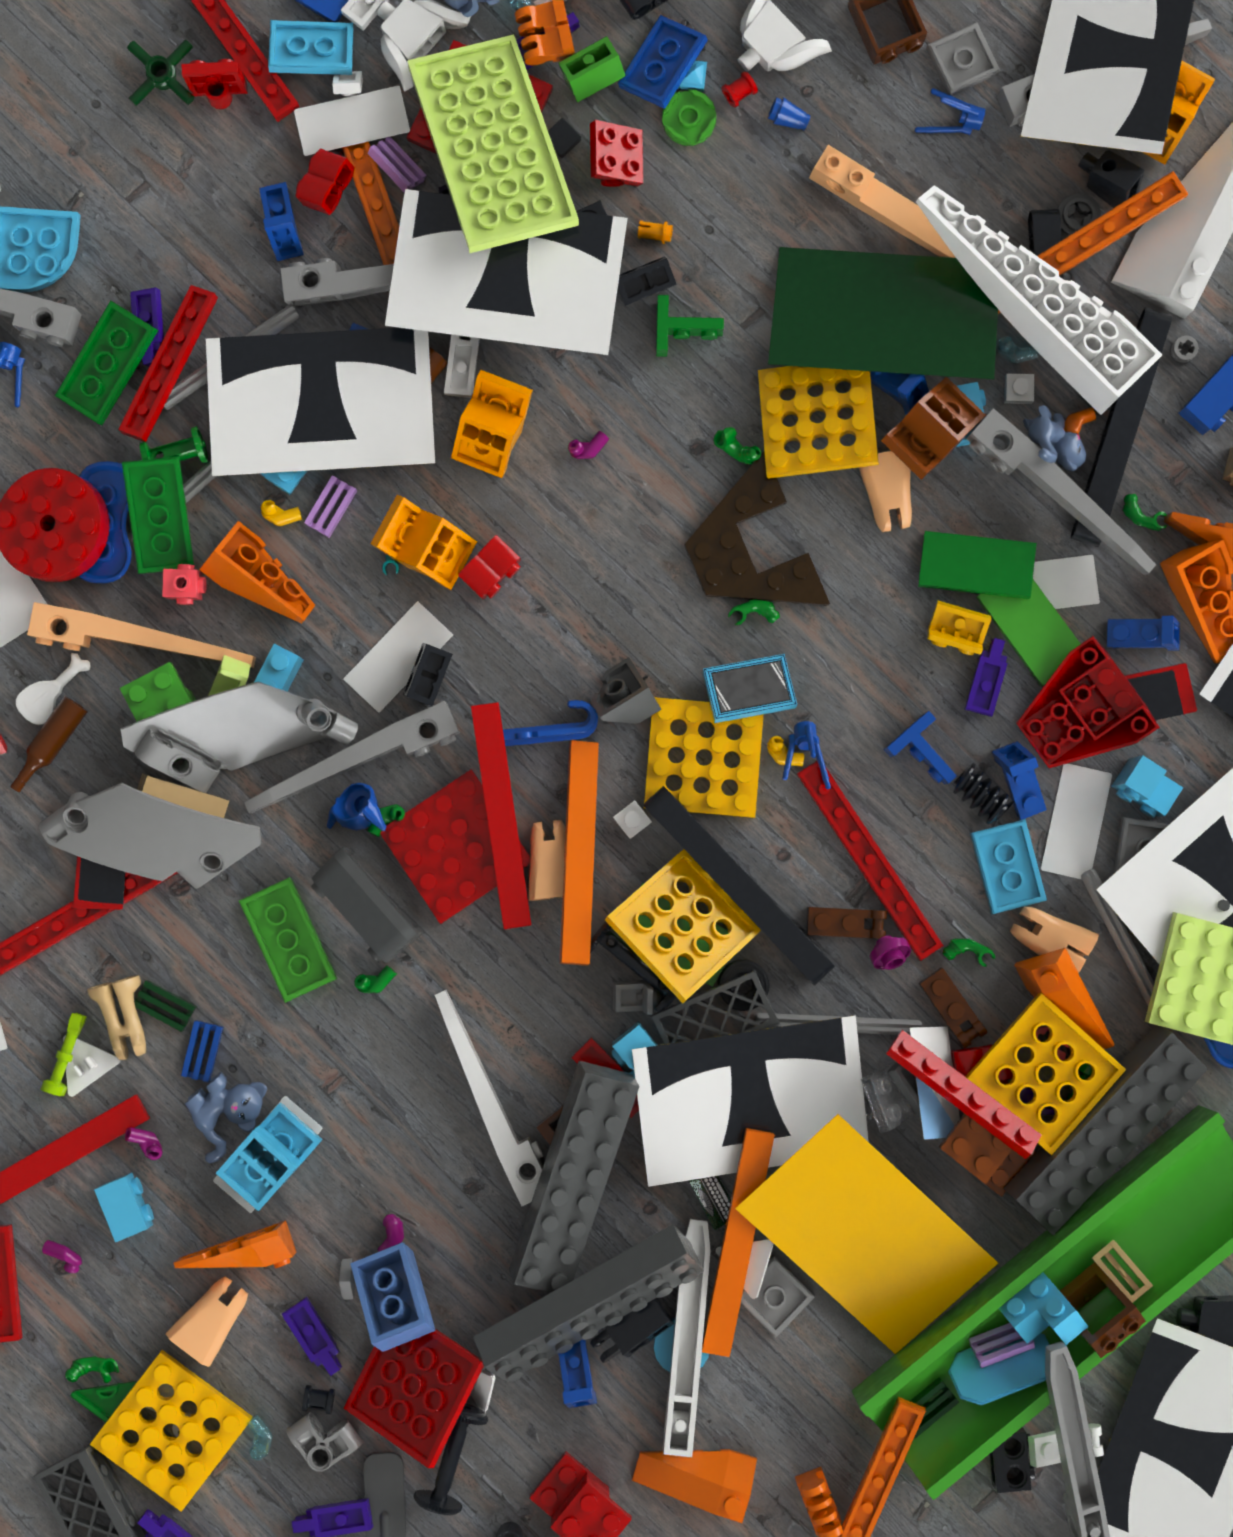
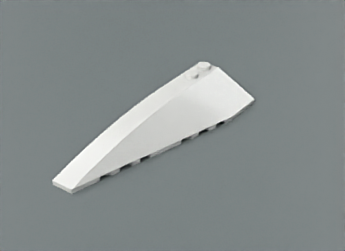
(1182, 245)
(1073, 333)

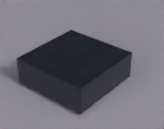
(563, 137)

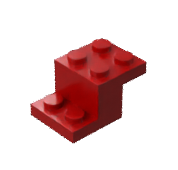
(578, 1502)

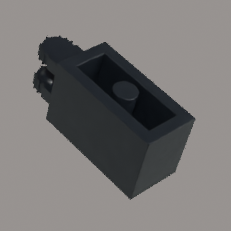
(634, 1330)

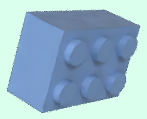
(392, 1297)

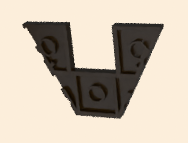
(724, 561)

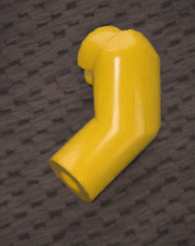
(277, 515)
(779, 752)

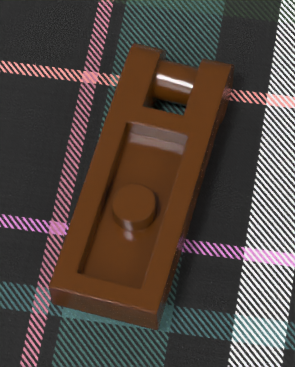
(845, 922)
(952, 1007)

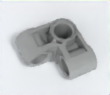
(309, 1436)

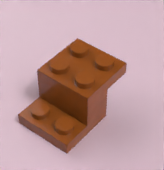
(933, 428)
(983, 1154)

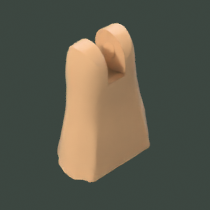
(888, 489)
(546, 862)
(1054, 934)
(207, 1323)

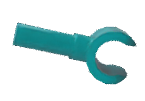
(390, 560)

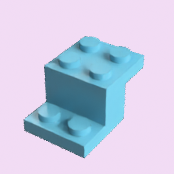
(269, 1156)

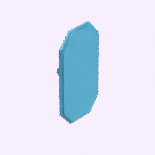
(1001, 1378)

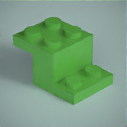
(156, 693)

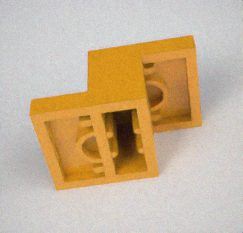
(1189, 93)
(491, 423)
(423, 542)

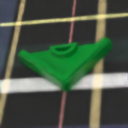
(103, 1399)

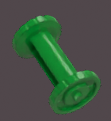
(184, 448)

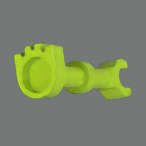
(54, 1084)

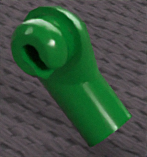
(389, 814)
(374, 983)

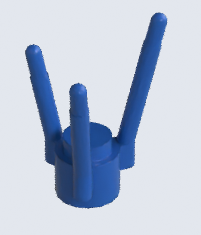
(970, 116)
(11, 357)
(806, 738)

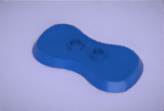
(117, 554)

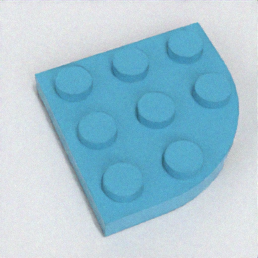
(36, 247)

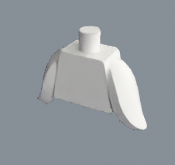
(413, 31)
(775, 40)

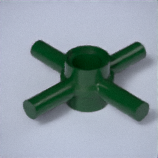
(156, 63)

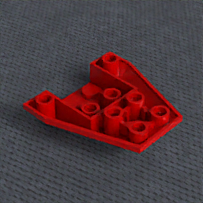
(1085, 709)

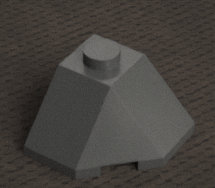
(624, 695)

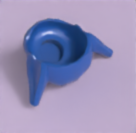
(356, 809)

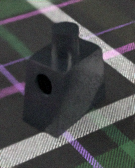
(1112, 177)
(1210, 1318)

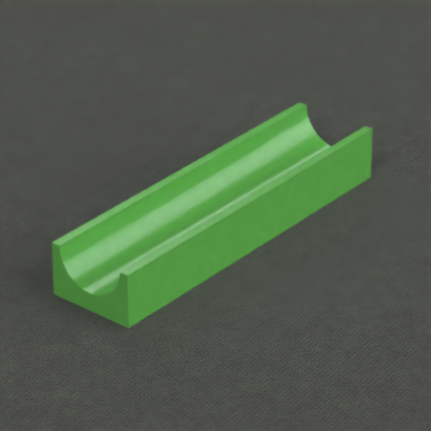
(1161, 1208)

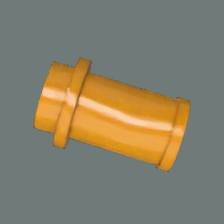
(655, 231)

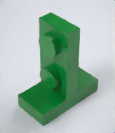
(682, 327)

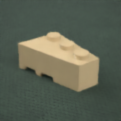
(183, 796)

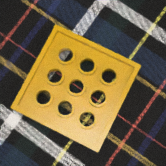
(807, 458)
(714, 800)
(683, 943)
(1064, 1072)
(174, 1450)

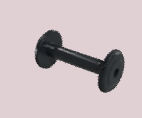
(632, 961)
(437, 1499)

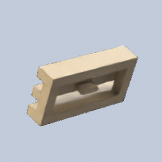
(1105, 1252)

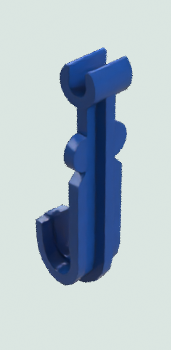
(556, 732)

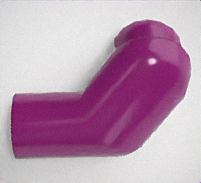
(590, 449)
(147, 1141)
(394, 1232)
(63, 1253)

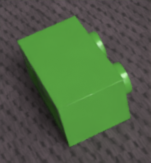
(592, 69)

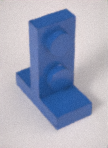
(280, 221)
(902, 387)
(1144, 633)
(922, 750)
(1021, 779)
(577, 1376)

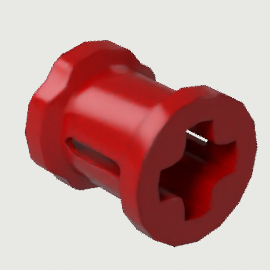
(739, 89)

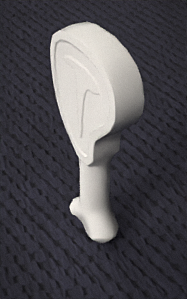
(40, 698)

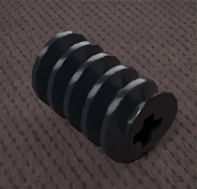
(981, 794)

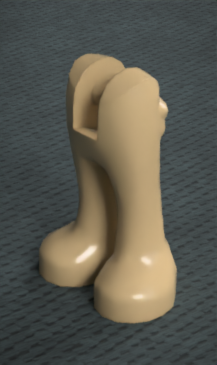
(117, 1032)

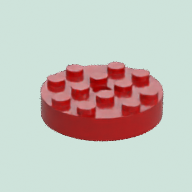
(78, 531)

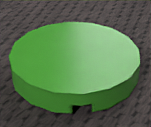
(689, 118)

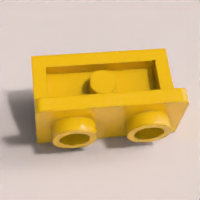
(958, 628)

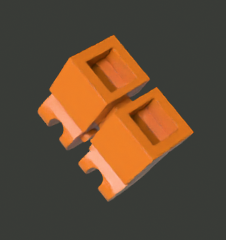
(557, 40)
(819, 1503)

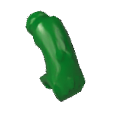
(727, 441)
(1133, 512)
(761, 607)
(961, 945)
(84, 1365)

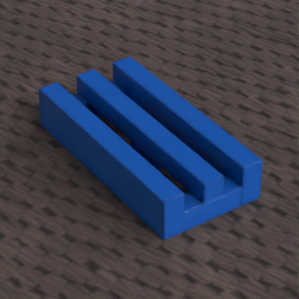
(191, 1049)

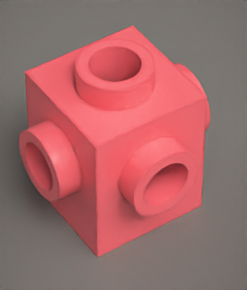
(175, 580)

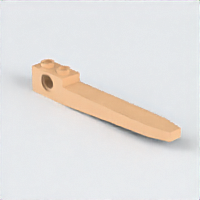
(862, 190)
(84, 625)

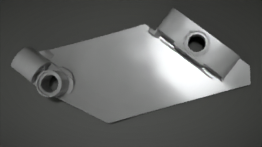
(231, 732)
(148, 835)

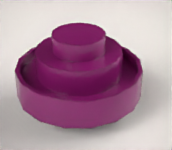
(889, 952)

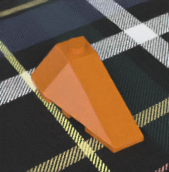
(1200, 531)
(249, 571)
(1204, 590)
(1060, 982)
(254, 1249)
(708, 1479)

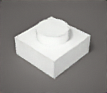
(348, 84)
(1019, 388)
(632, 819)

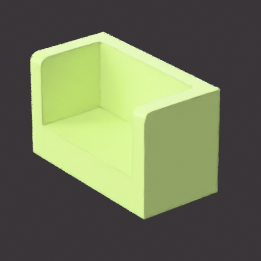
(230, 675)

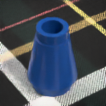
(788, 114)

